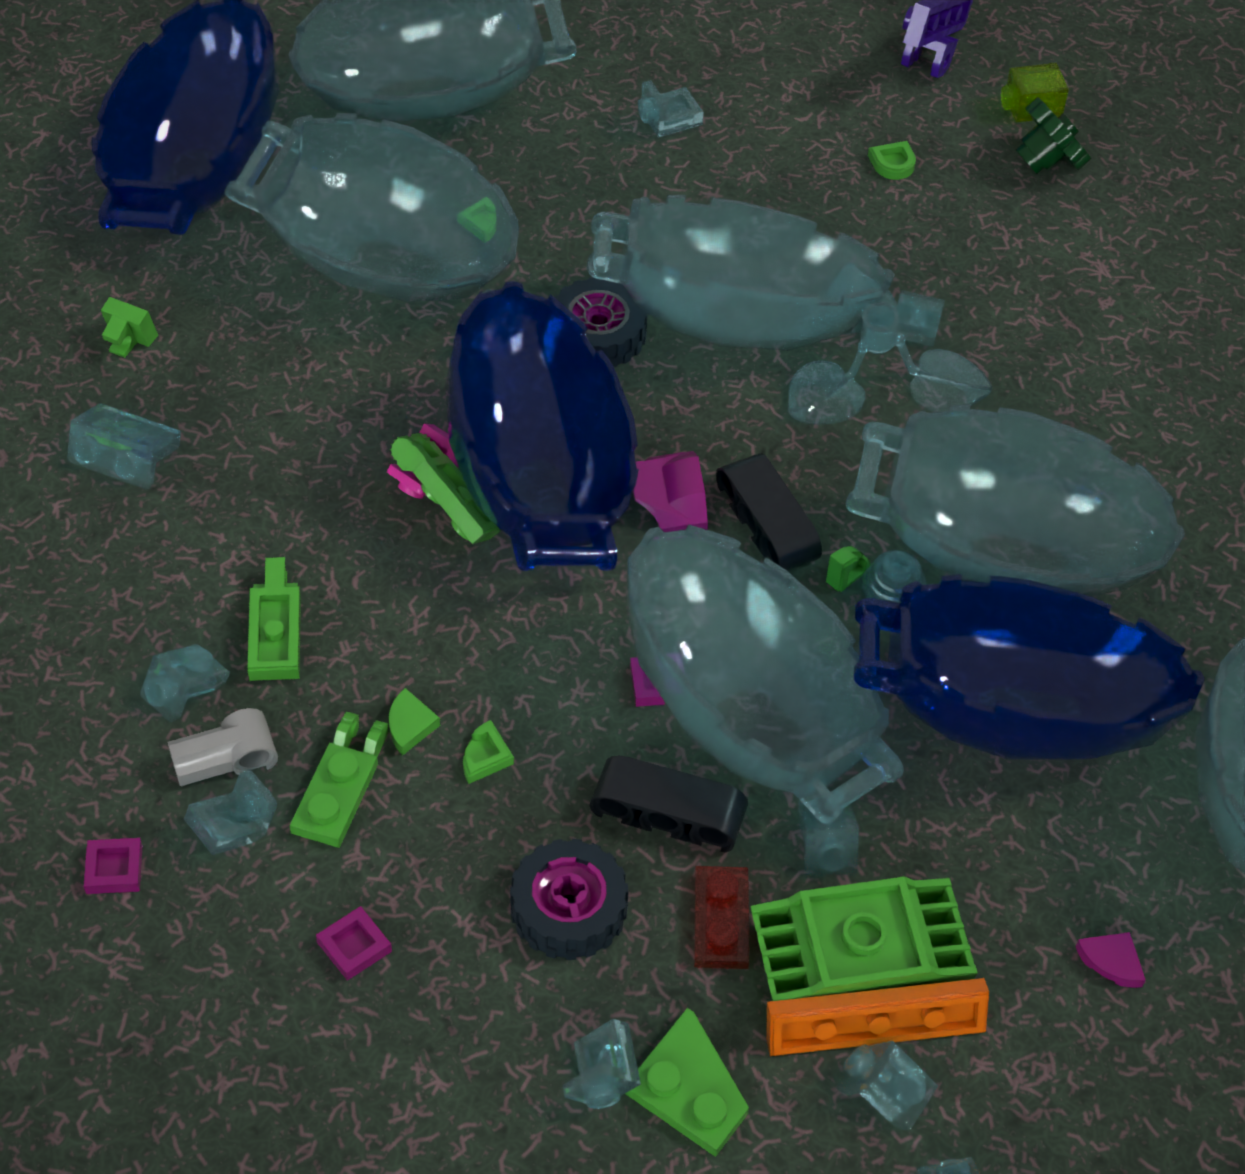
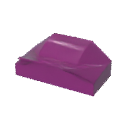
(672, 490)

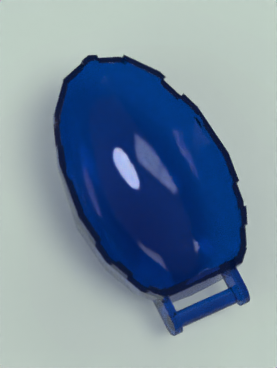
(185, 115)
(540, 428)
(1025, 668)

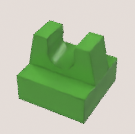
(126, 326)

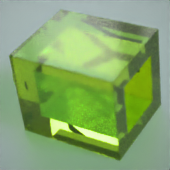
(1030, 82)

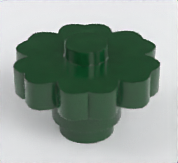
(1050, 140)

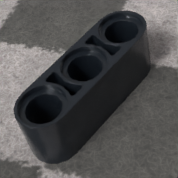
(770, 511)
(669, 801)

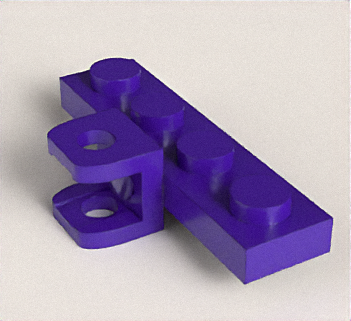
(928, 26)

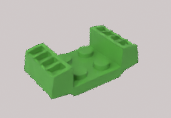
(863, 938)

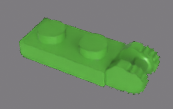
(443, 485)
(339, 784)

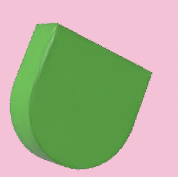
(893, 160)

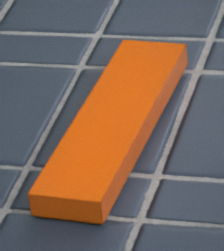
(877, 1016)

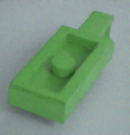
(274, 625)

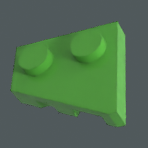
(690, 1086)

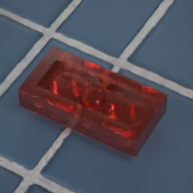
(721, 917)

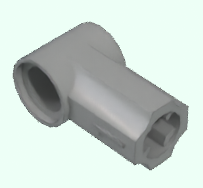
(237, 746)

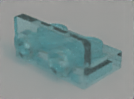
(120, 444)

